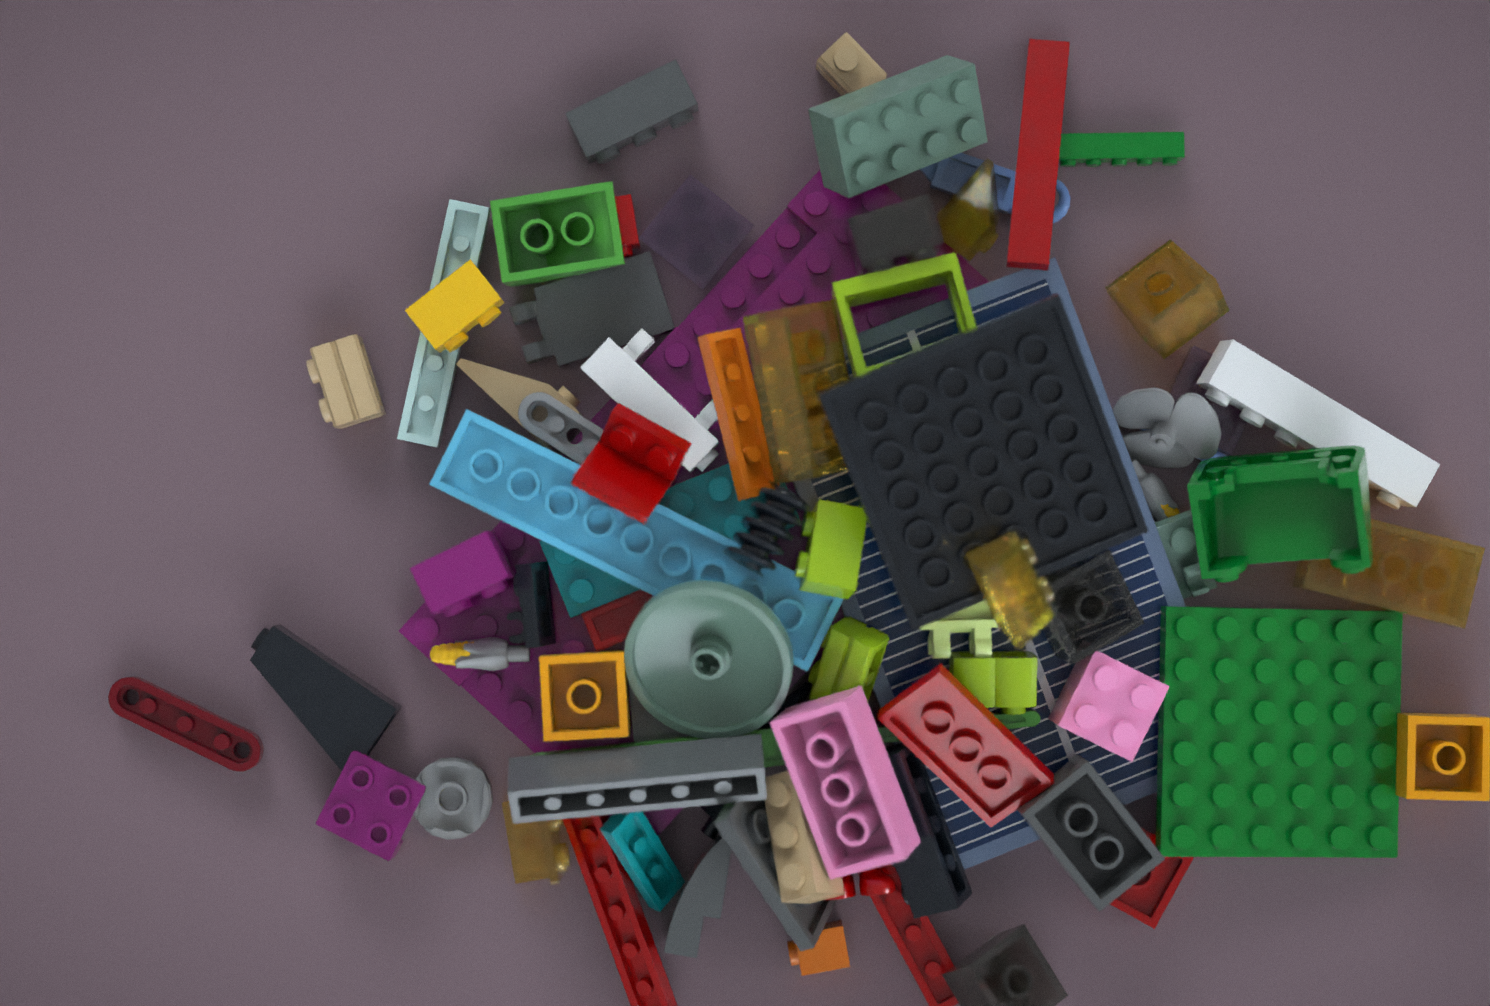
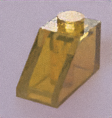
(972, 214)

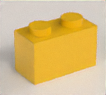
(455, 308)

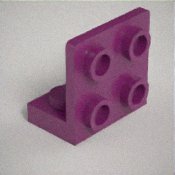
(371, 805)

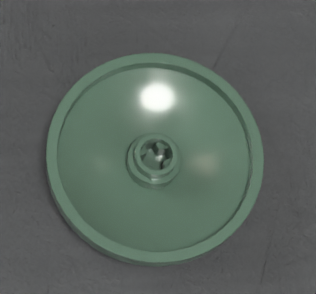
(709, 659)

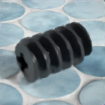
(766, 528)

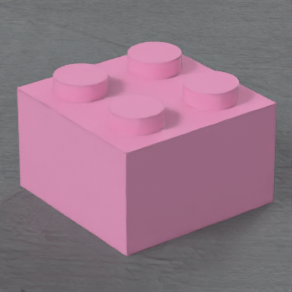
(1108, 704)

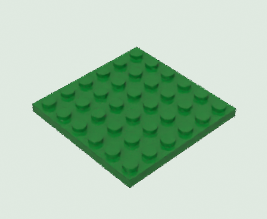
(1278, 732)

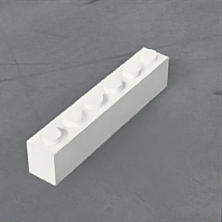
(1313, 421)

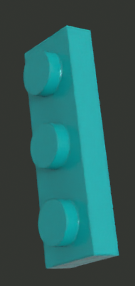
(643, 857)

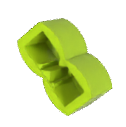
(1000, 680)

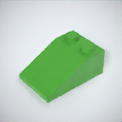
(557, 234)

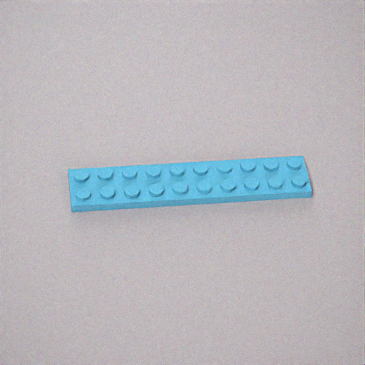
(535, 494)

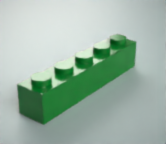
(1121, 148)

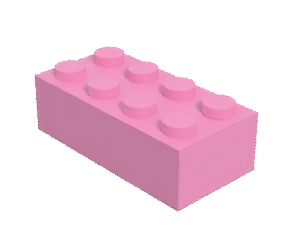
(845, 783)

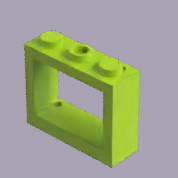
(896, 282)

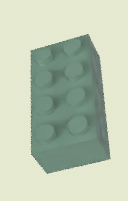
(898, 125)

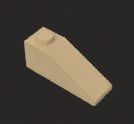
(511, 389)

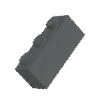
(633, 113)

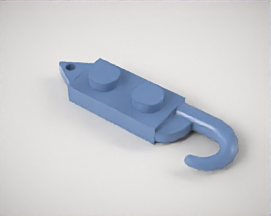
(954, 171)

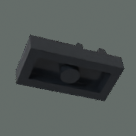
(534, 593)

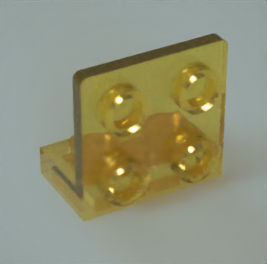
(536, 849)

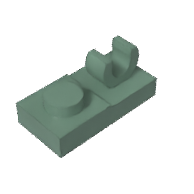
(1181, 549)

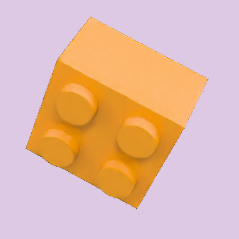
(584, 696)
(1443, 756)

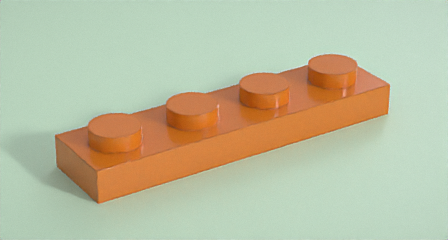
(737, 410)

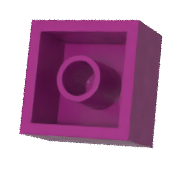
(462, 573)

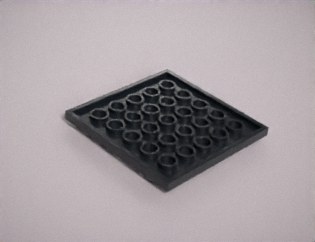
(978, 445)

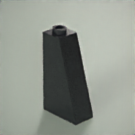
(323, 695)

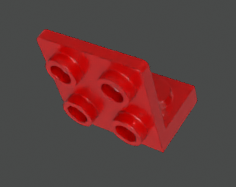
(632, 464)

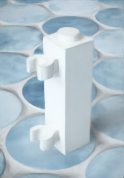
(631, 386)

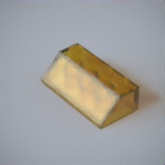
(792, 359)

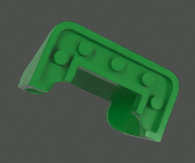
(1282, 510)

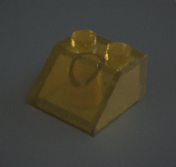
(1168, 298)
(1012, 588)

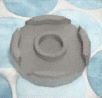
(455, 798)

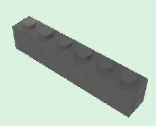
(636, 778)

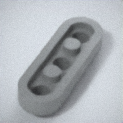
(558, 424)

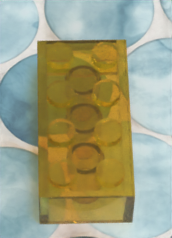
(1409, 576)

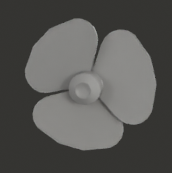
(1174, 435)

